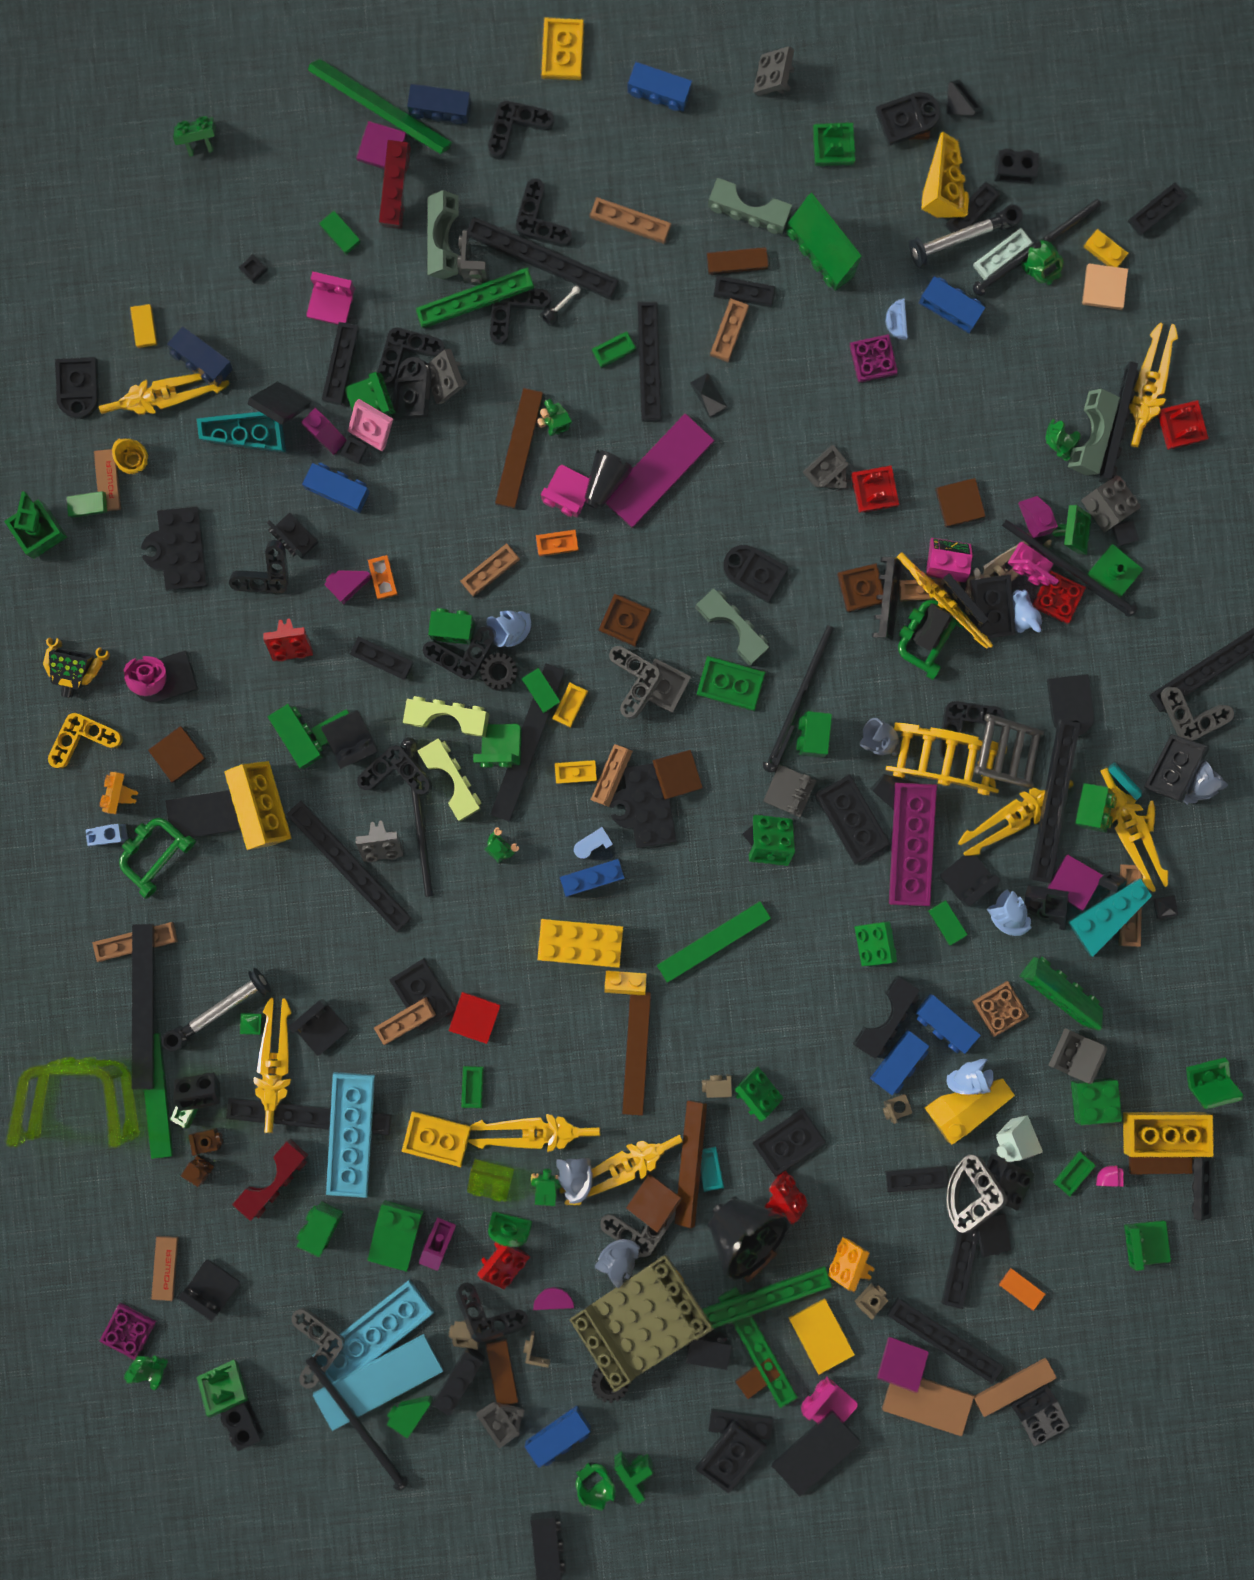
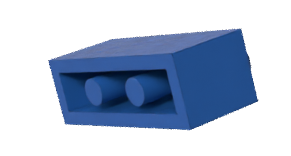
(659, 87)
(952, 304)
(336, 487)
(592, 877)
(946, 1024)
(900, 1062)
(558, 1437)

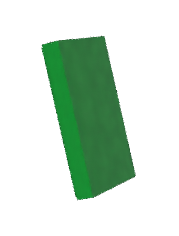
(730, 683)

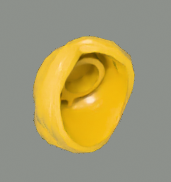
(129, 455)

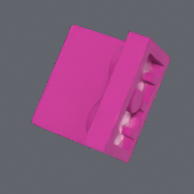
(330, 298)
(1032, 564)

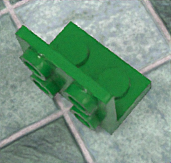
(371, 391)
(772, 840)
(1147, 1244)

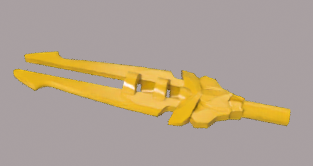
(142, 398)
(1145, 406)
(943, 600)
(1028, 808)
(1123, 811)
(271, 1087)
(555, 1132)
(642, 1157)

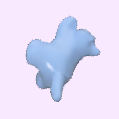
(1024, 613)

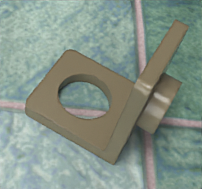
(889, 1111)
(532, 1359)

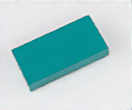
(1125, 781)
(710, 1170)

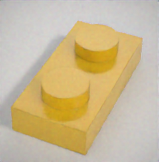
(1105, 249)
(575, 772)
(625, 983)

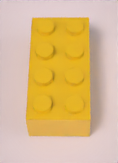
(257, 805)
(580, 943)
(1168, 1134)

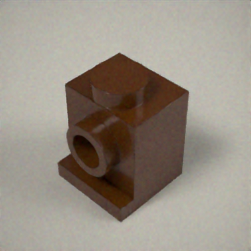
(212, 1135)
(197, 1171)

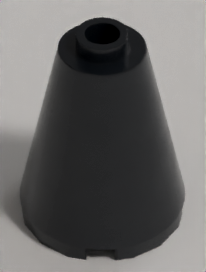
(605, 478)

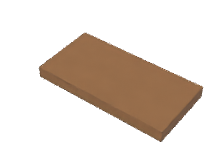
(932, 1405)

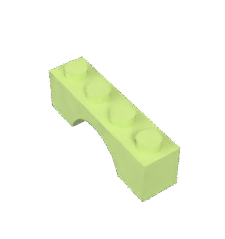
(421, 713)
(436, 756)

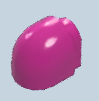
(1110, 1176)

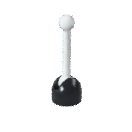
(550, 315)

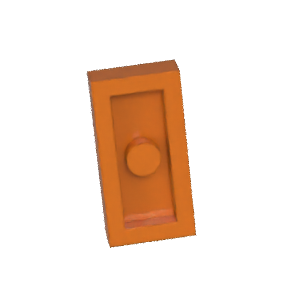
(557, 543)

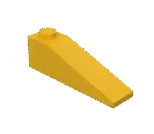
(944, 185)
(961, 1113)

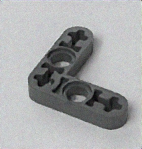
(641, 674)
(1188, 721)
(644, 1236)
(323, 1341)

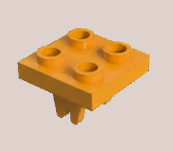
(115, 793)
(850, 1264)

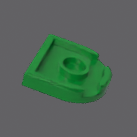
(509, 1229)

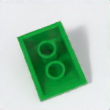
(395, 1235)

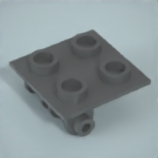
(789, 790)

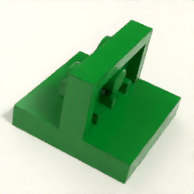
(634, 1474)

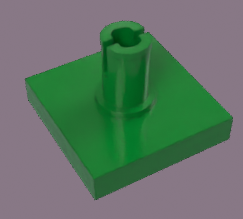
(1076, 530)
(1115, 571)

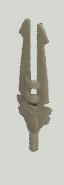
(997, 565)

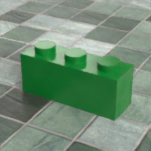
(296, 735)

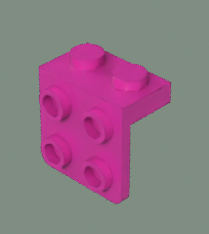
(566, 491)
(828, 1397)

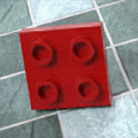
(1182, 425)
(875, 489)
(287, 642)
(787, 1197)
(503, 1265)

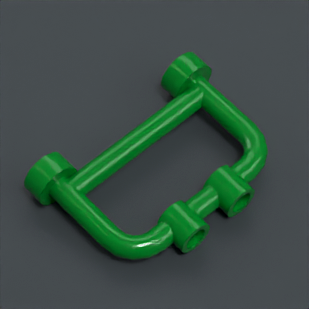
(907, 632)
(131, 846)

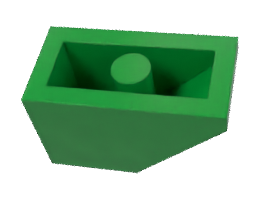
(408, 1414)

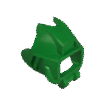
(1041, 259)
(1060, 440)
(146, 1369)
(598, 1494)

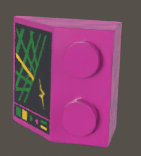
(948, 558)

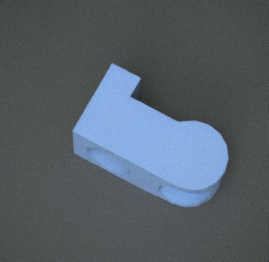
(106, 835)
(585, 846)

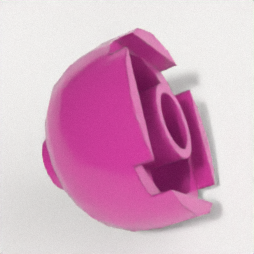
(145, 676)

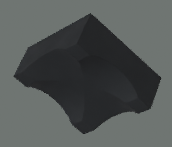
(929, 634)

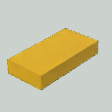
(143, 326)
(570, 705)

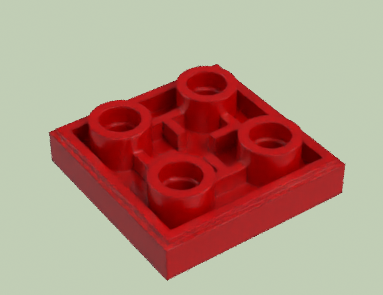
(1059, 599)
(474, 1017)

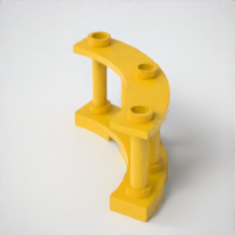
(952, 739)

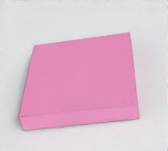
(370, 424)

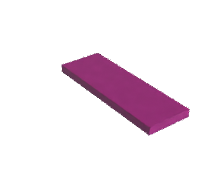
(659, 470)
(912, 844)

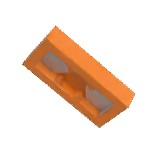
(382, 577)

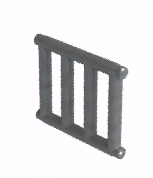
(1021, 731)

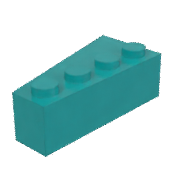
(243, 430)
(1105, 918)

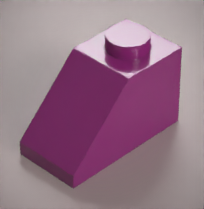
(324, 431)
(1038, 517)
(346, 583)
(437, 1244)

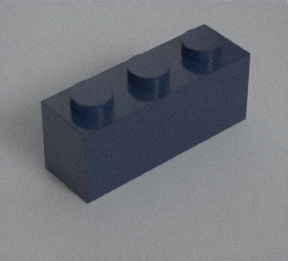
(439, 104)
(199, 357)

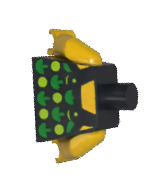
(70, 667)

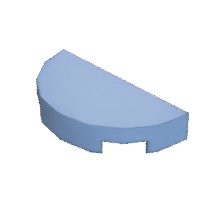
(896, 320)

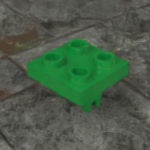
(189, 132)
(833, 144)
(875, 943)
(758, 1094)
(222, 1388)

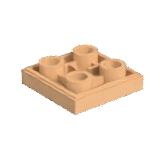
(1105, 286)

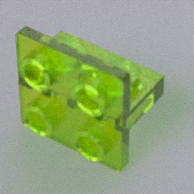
(490, 1180)

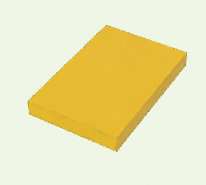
(562, 49)
(436, 1139)
(821, 1336)

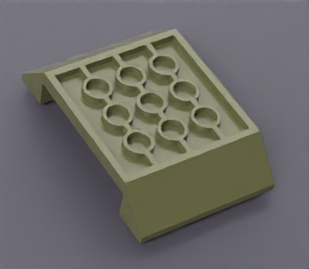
(640, 1323)

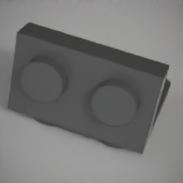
(472, 271)
(1111, 503)
(1078, 1056)

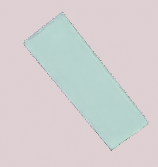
(1003, 253)

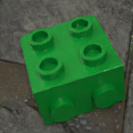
(500, 746)
(1212, 1083)

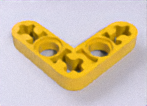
(82, 729)

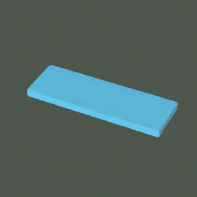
(350, 1134)
(378, 1330)
(380, 1380)

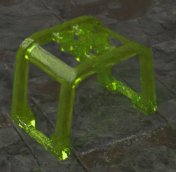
(104, 1069)

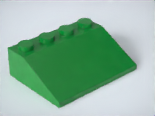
(823, 243)
(1063, 993)

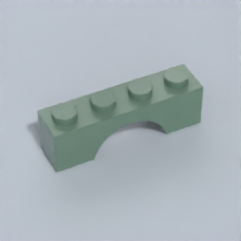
(441, 214)
(770, 216)
(1101, 410)
(715, 607)

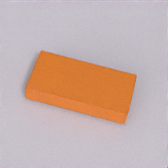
(1022, 1289)

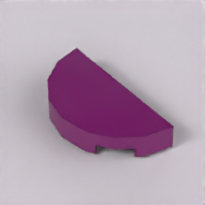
(553, 1299)

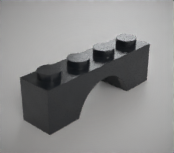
(901, 997)

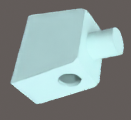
(1018, 1140)

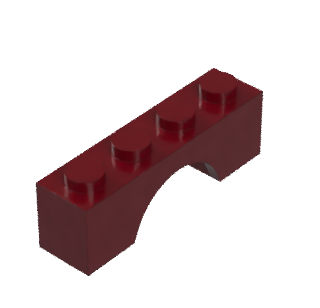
(393, 184)
(253, 1199)

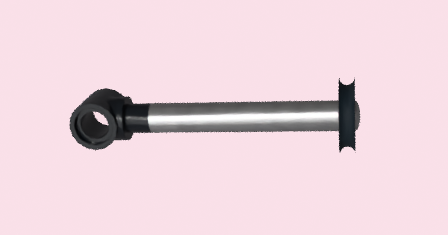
(920, 251)
(257, 983)

